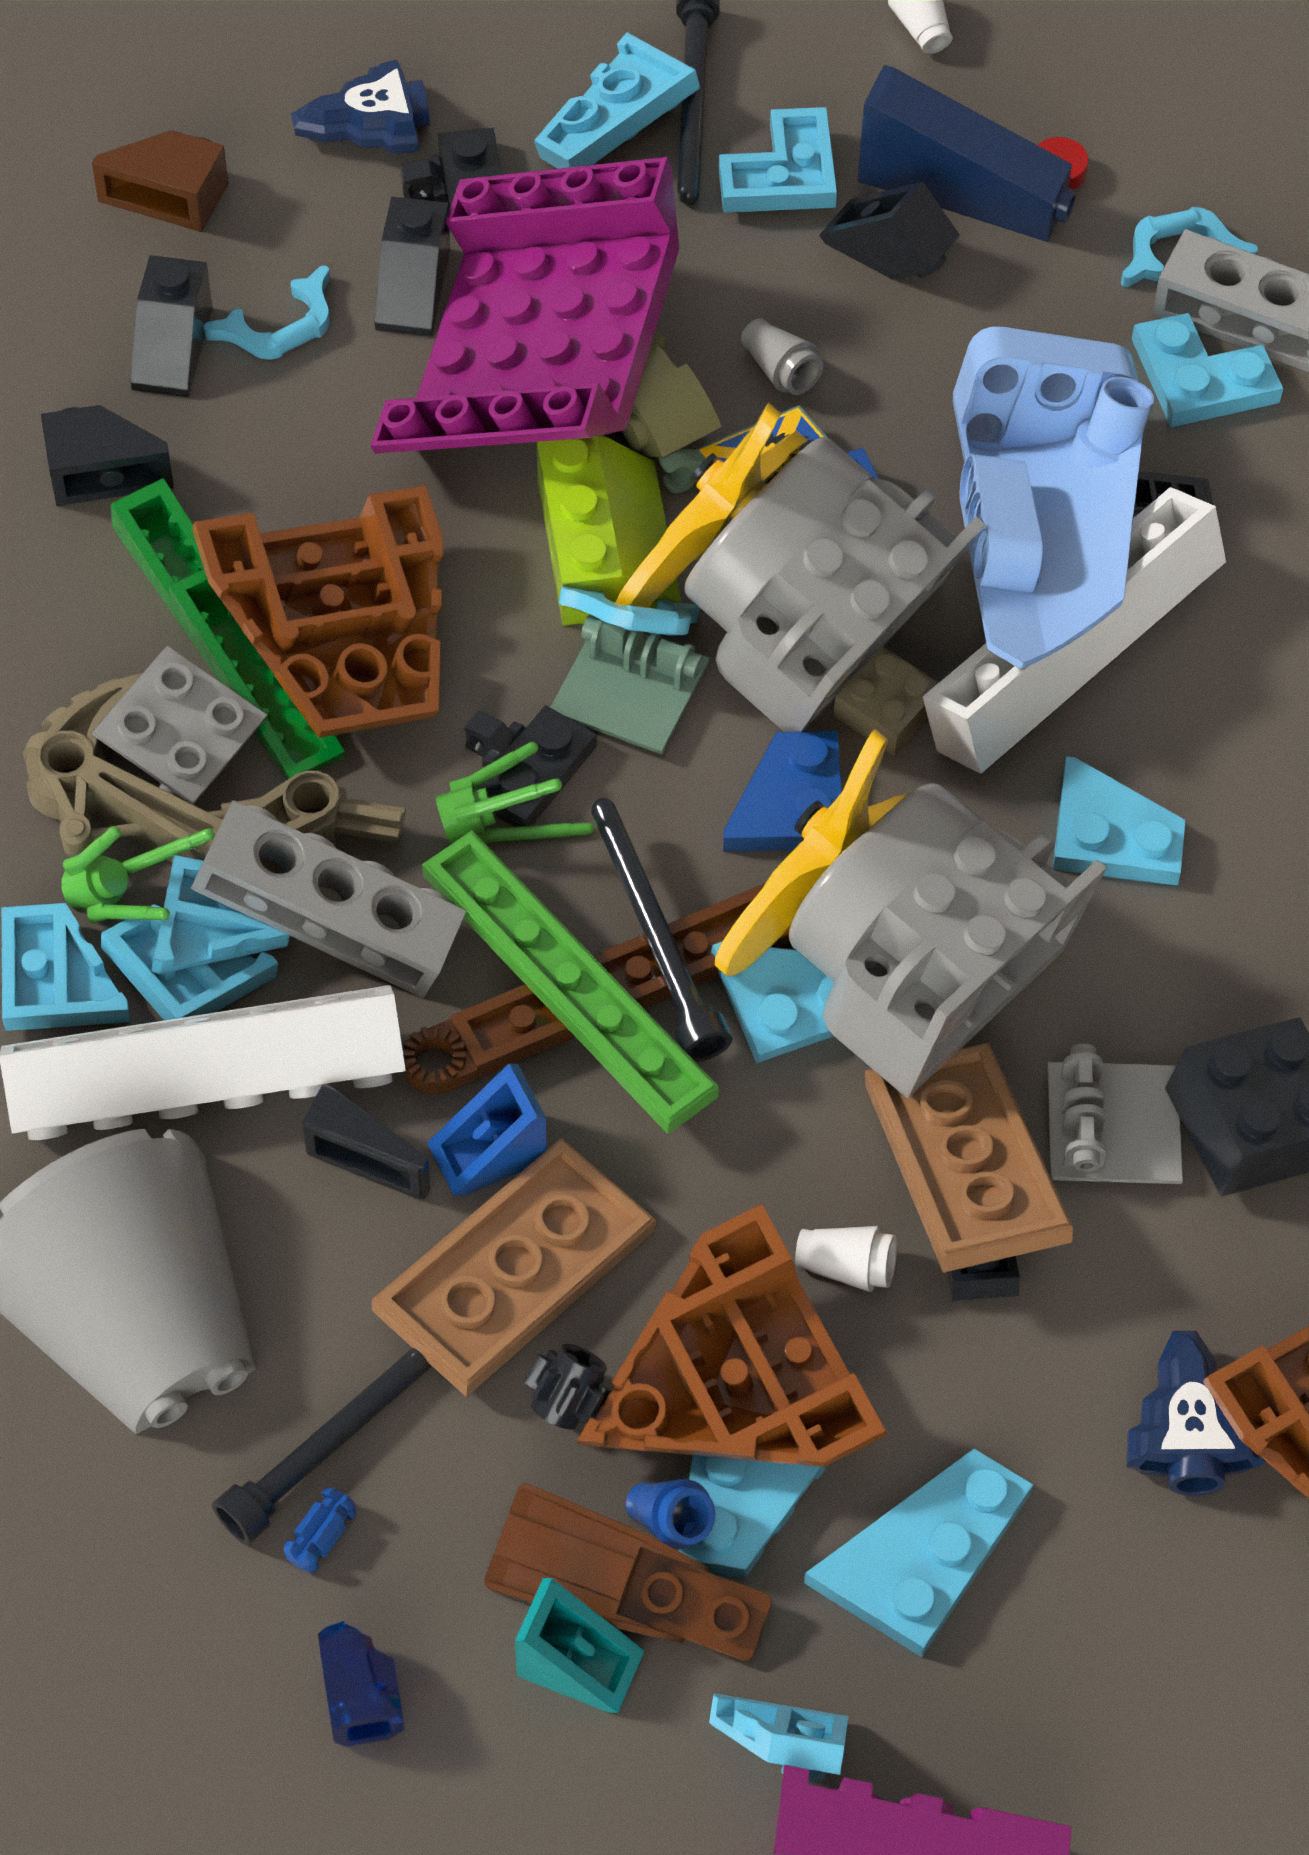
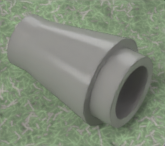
(786, 359)

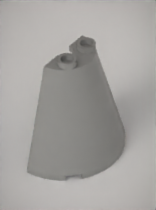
(126, 1275)

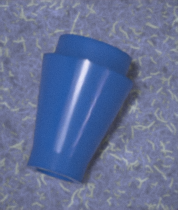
(673, 1511)

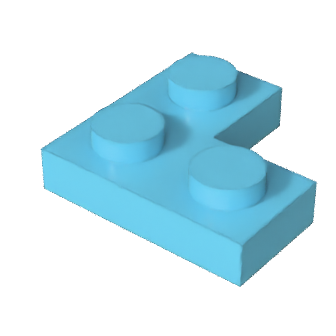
(790, 177)
(1199, 385)

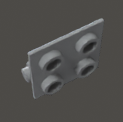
(179, 725)
(1111, 1121)

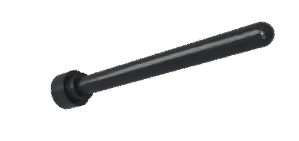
(697, 18)
(700, 1029)
(247, 1508)

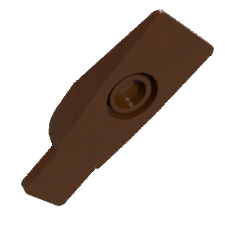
(623, 1575)

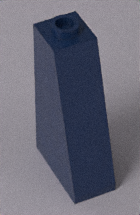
(961, 158)

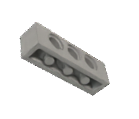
(1237, 297)
(297, 907)

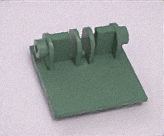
(630, 684)

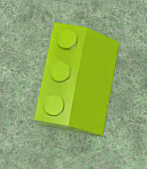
(599, 516)

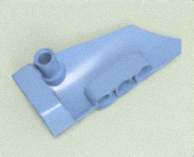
(1050, 480)

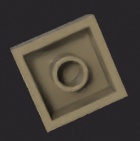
(885, 697)

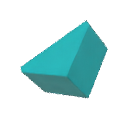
(575, 1650)

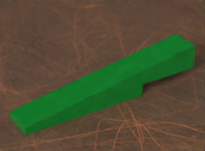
(165, 549)

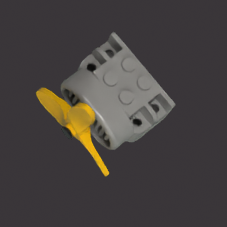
(804, 571)
(912, 918)

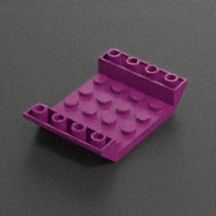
(545, 308)

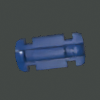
(320, 1530)

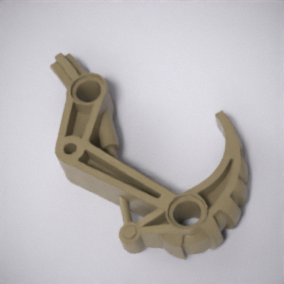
(155, 815)

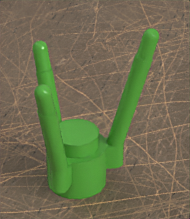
(474, 810)
(97, 882)

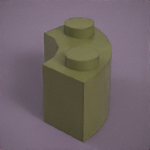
(668, 406)

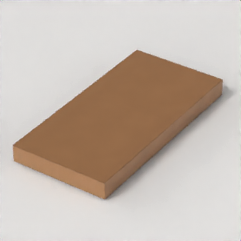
(971, 1163)
(513, 1266)

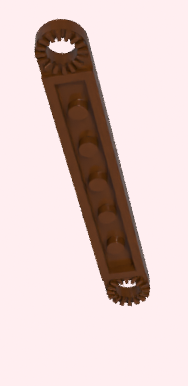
(521, 1025)

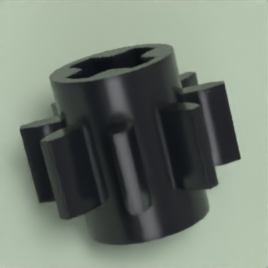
(567, 1386)

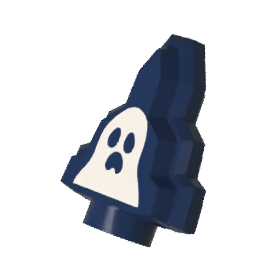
(369, 111)
(1183, 1426)

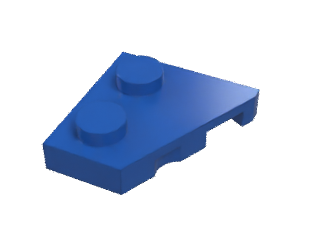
(787, 781)

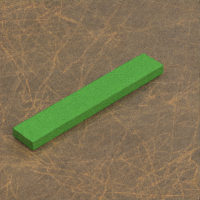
(571, 982)

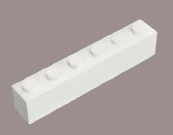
(993, 704)
(200, 1061)

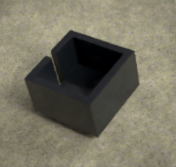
(1247, 1104)

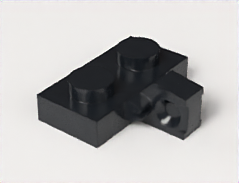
(461, 157)
(560, 753)

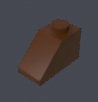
(164, 178)

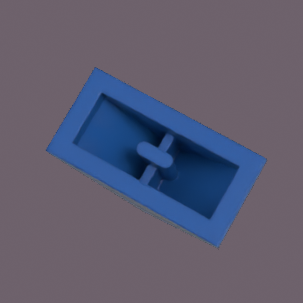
(491, 1134)

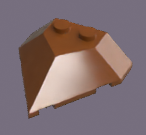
(737, 1364)

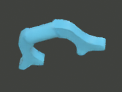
(1152, 228)
(274, 345)
(666, 619)

